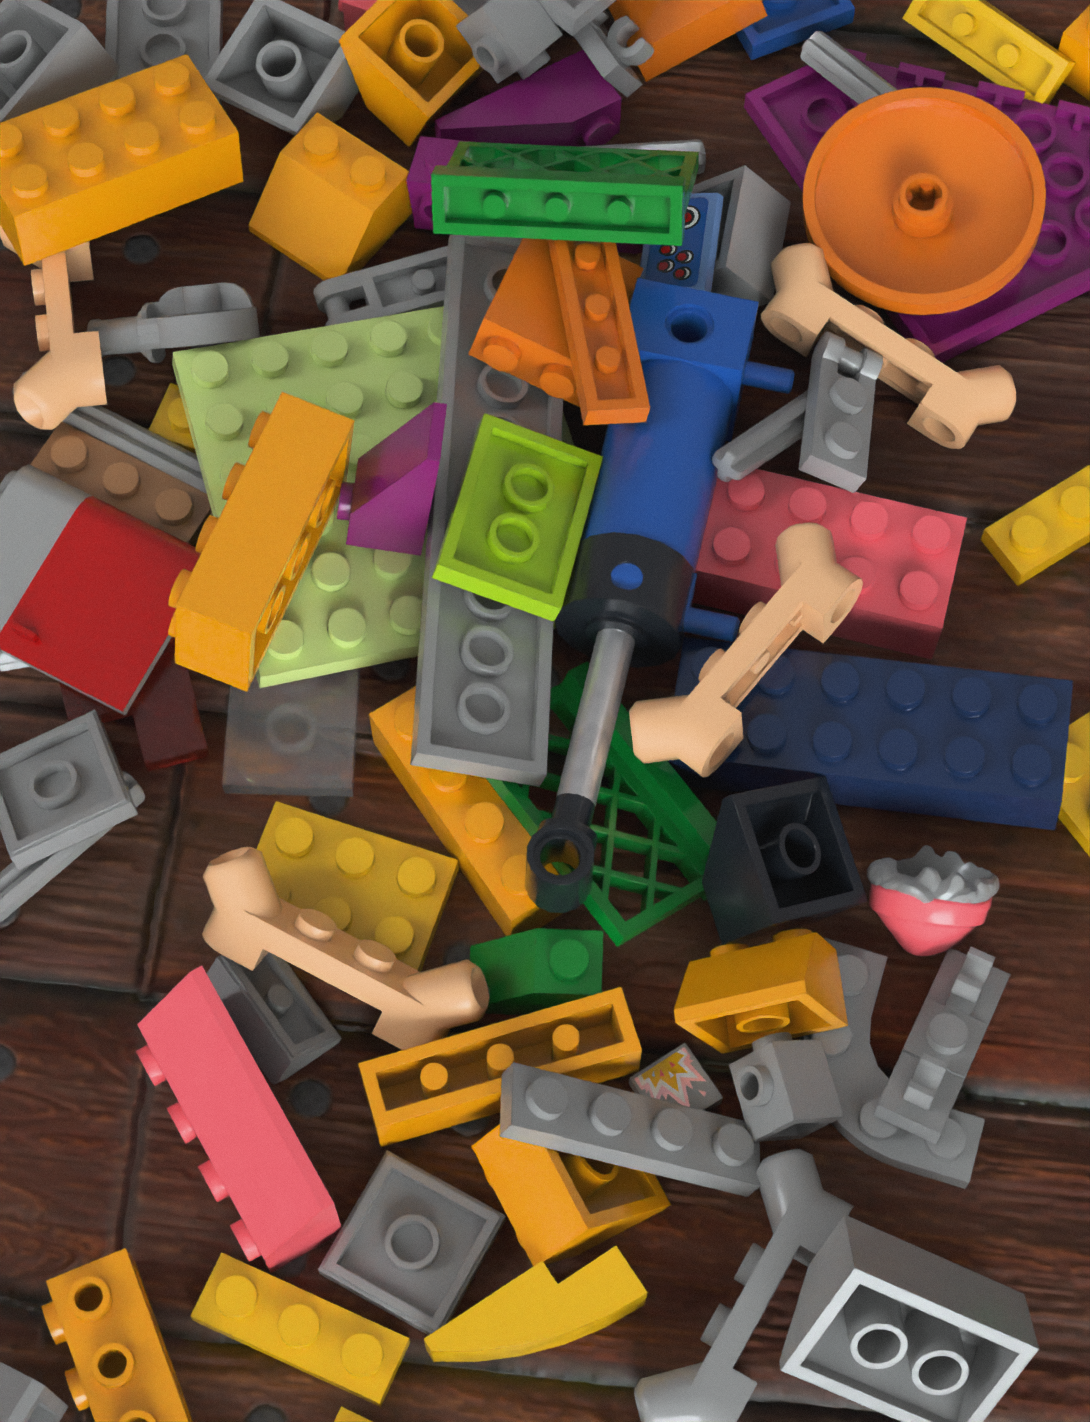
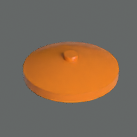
(924, 200)

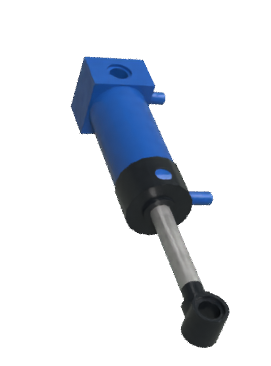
(643, 544)

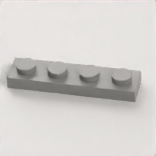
(628, 1129)

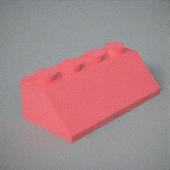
(238, 1123)

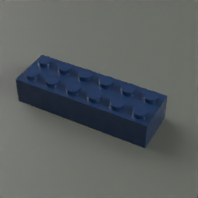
(898, 735)

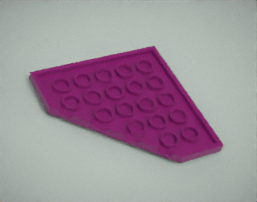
(804, 105)

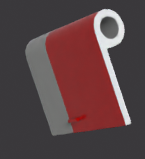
(84, 587)

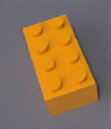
(113, 158)
(260, 540)

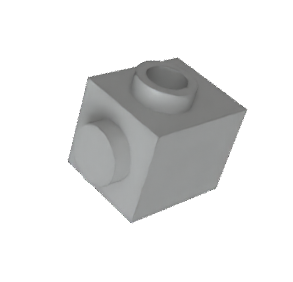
(509, 36)
(785, 1088)

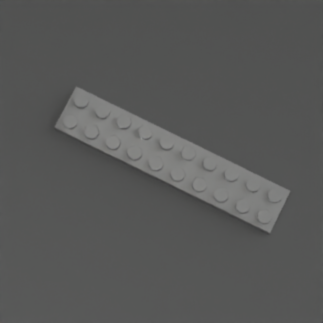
(479, 660)

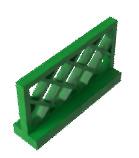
(564, 193)
(675, 821)

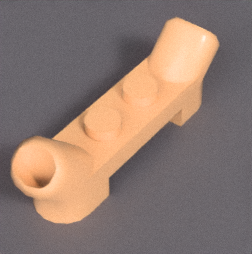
(73, 366)
(947, 400)
(706, 724)
(254, 921)

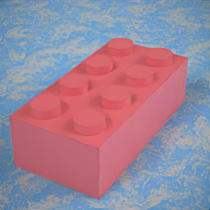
(895, 547)

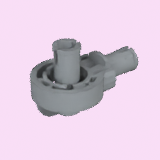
(181, 318)

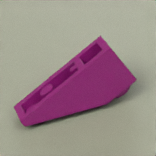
(553, 106)
(395, 486)

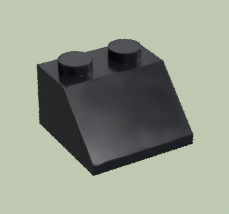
(779, 861)

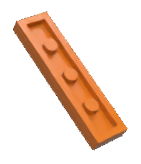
(599, 332)

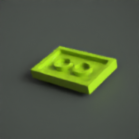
(518, 517)

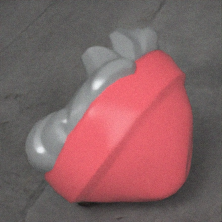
(930, 899)

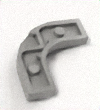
(862, 1083)

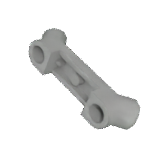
(801, 1223)

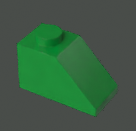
(540, 968)

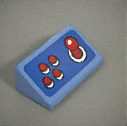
(694, 261)

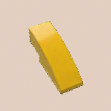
(540, 1314)

